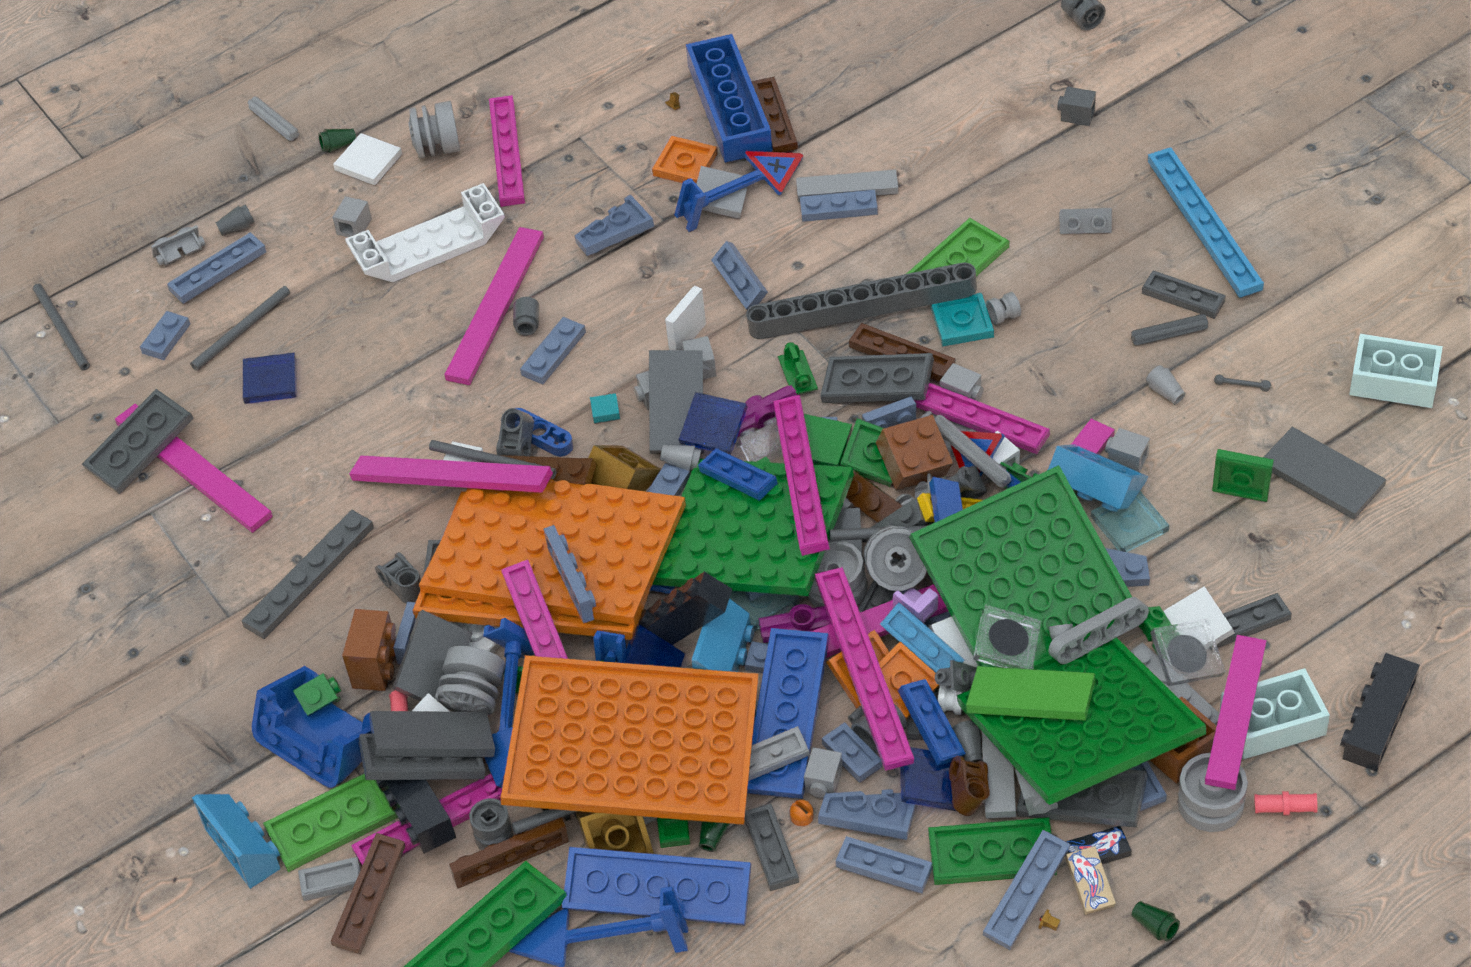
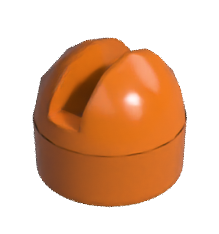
(798, 816)

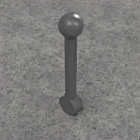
(1264, 385)

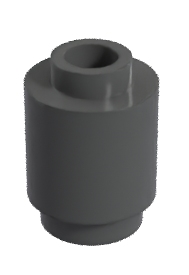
(526, 315)

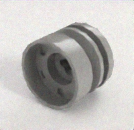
(434, 129)
(470, 680)

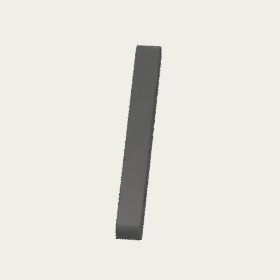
(861, 300)

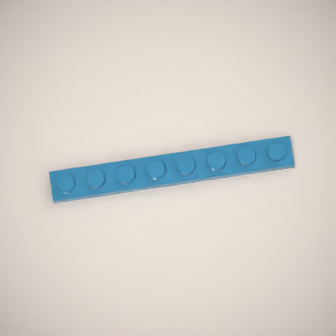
(1205, 222)

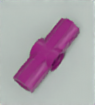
(762, 408)
(800, 618)

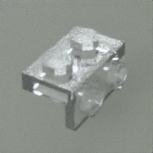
(761, 442)

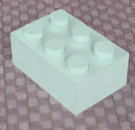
(1396, 370)
(1284, 714)

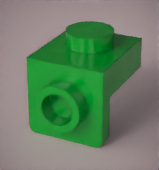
(318, 693)

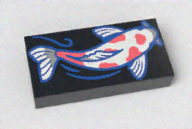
(1110, 844)

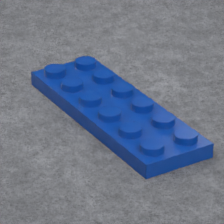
(789, 700)
(632, 884)

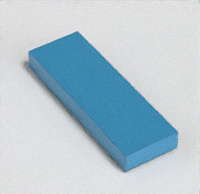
(919, 638)

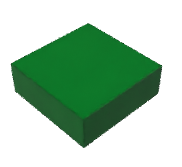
(673, 832)

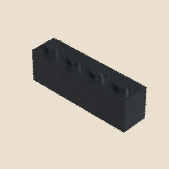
(686, 608)
(1380, 711)
(420, 811)

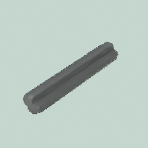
(1169, 329)

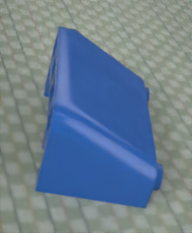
(316, 744)

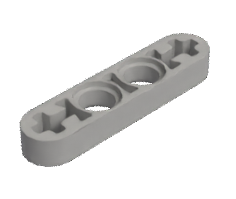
(1070, 644)

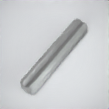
(273, 118)

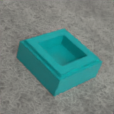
(604, 408)

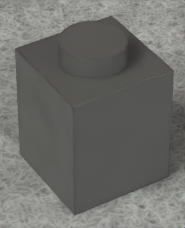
(1077, 106)

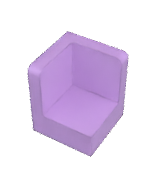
(920, 605)

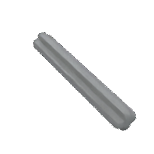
(972, 452)

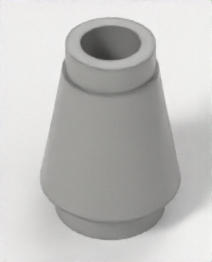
(1165, 384)
(681, 456)

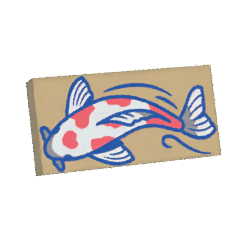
(1090, 880)

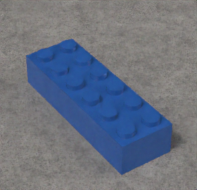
(728, 97)

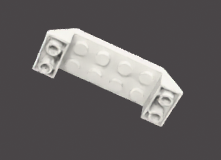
(429, 241)

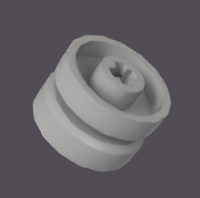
(850, 558)
(889, 574)
(1209, 806)

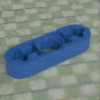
(546, 441)

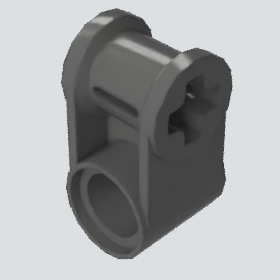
(515, 438)
(969, 481)
(400, 578)

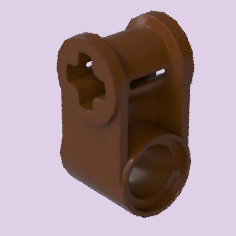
(968, 785)

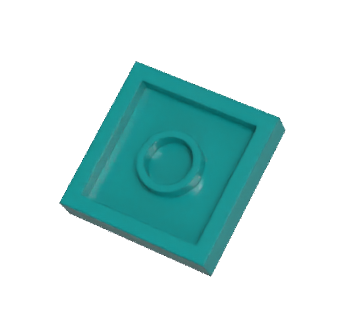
(962, 320)

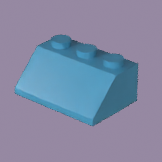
(1098, 476)
(724, 641)
(237, 837)

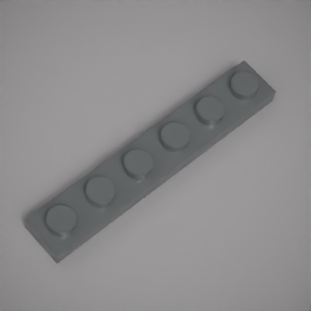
(307, 574)

